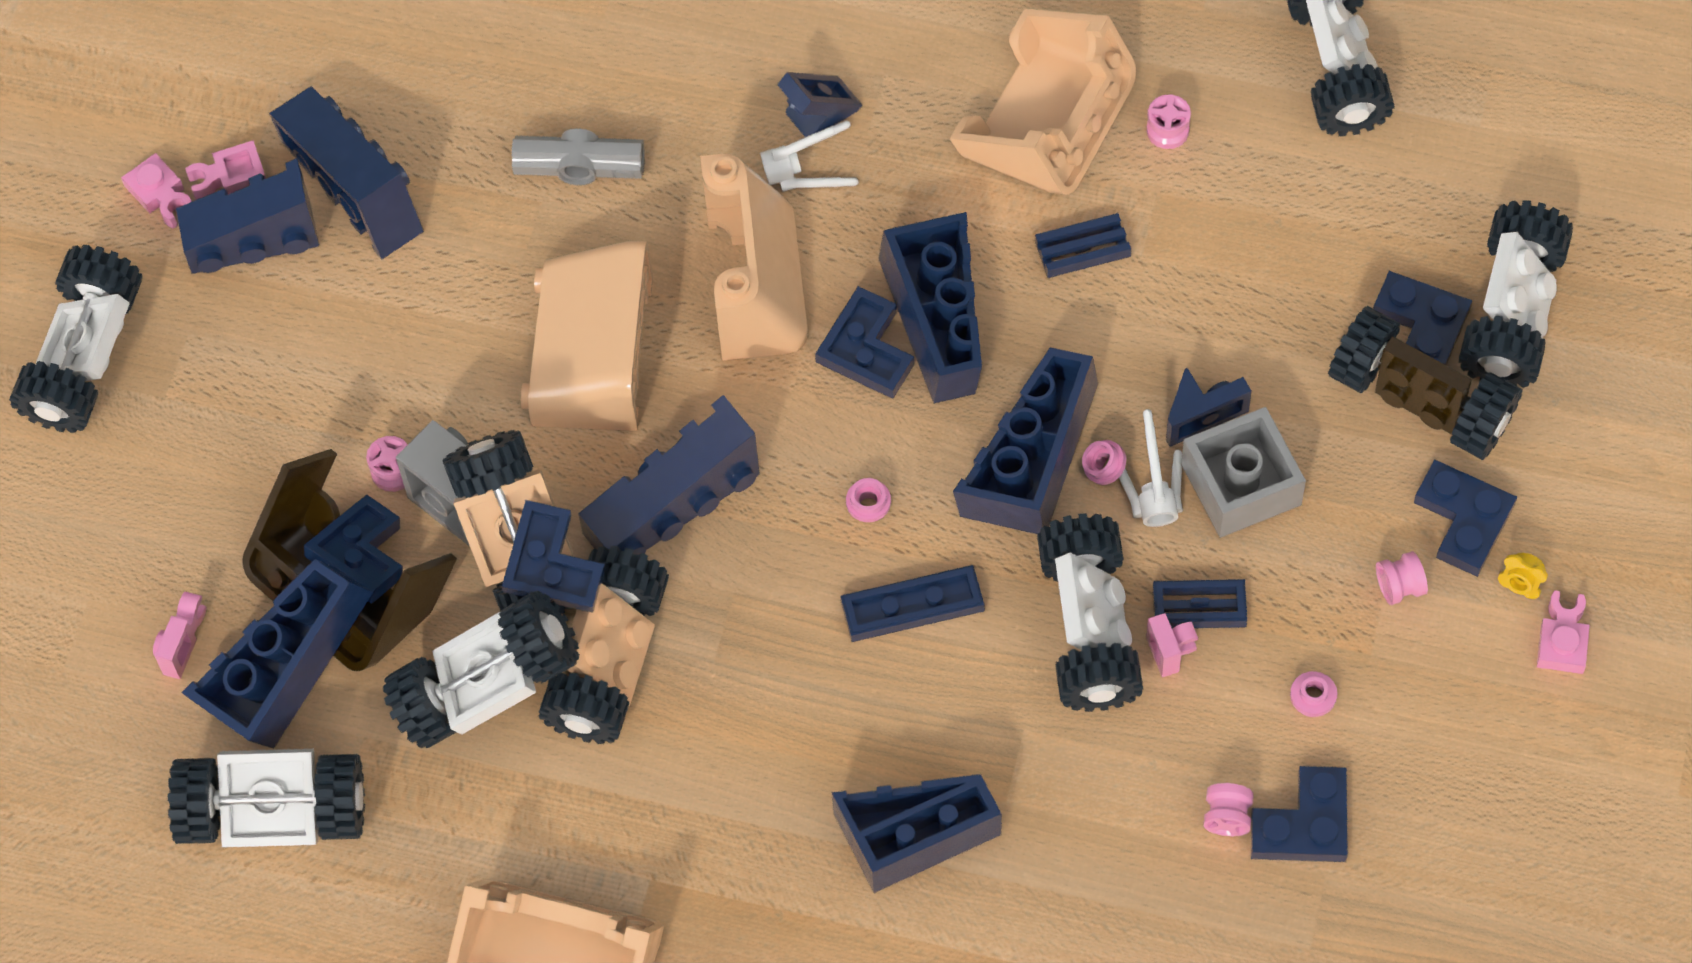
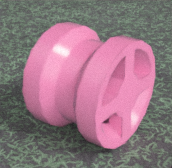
(1168, 111)
(383, 454)
(1401, 578)
(1228, 809)

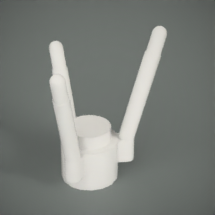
(782, 163)
(1157, 502)

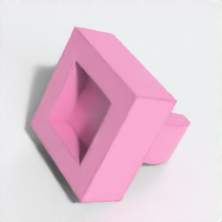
(1169, 643)

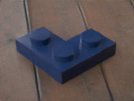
(1429, 311)
(856, 348)
(1476, 512)
(352, 546)
(540, 566)
(1315, 829)

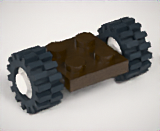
(1423, 384)

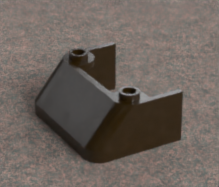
(276, 556)

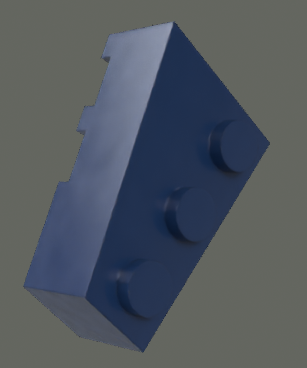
(249, 224)
(915, 826)

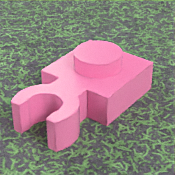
(230, 171)
(155, 187)
(1562, 640)
(177, 641)

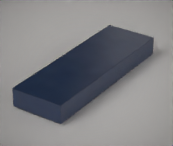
(912, 603)

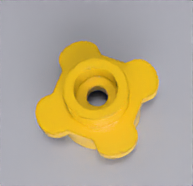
(1523, 574)

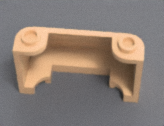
(1056, 103)
(762, 303)
(589, 338)
(532, 926)

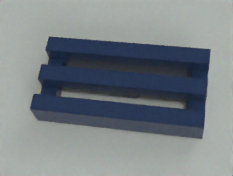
(1080, 239)
(1202, 608)

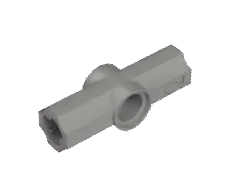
(578, 157)

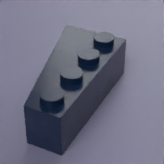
(349, 169)
(935, 298)
(1028, 459)
(676, 484)
(282, 655)

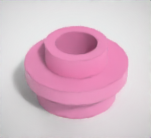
(1095, 457)
(866, 489)
(1310, 705)

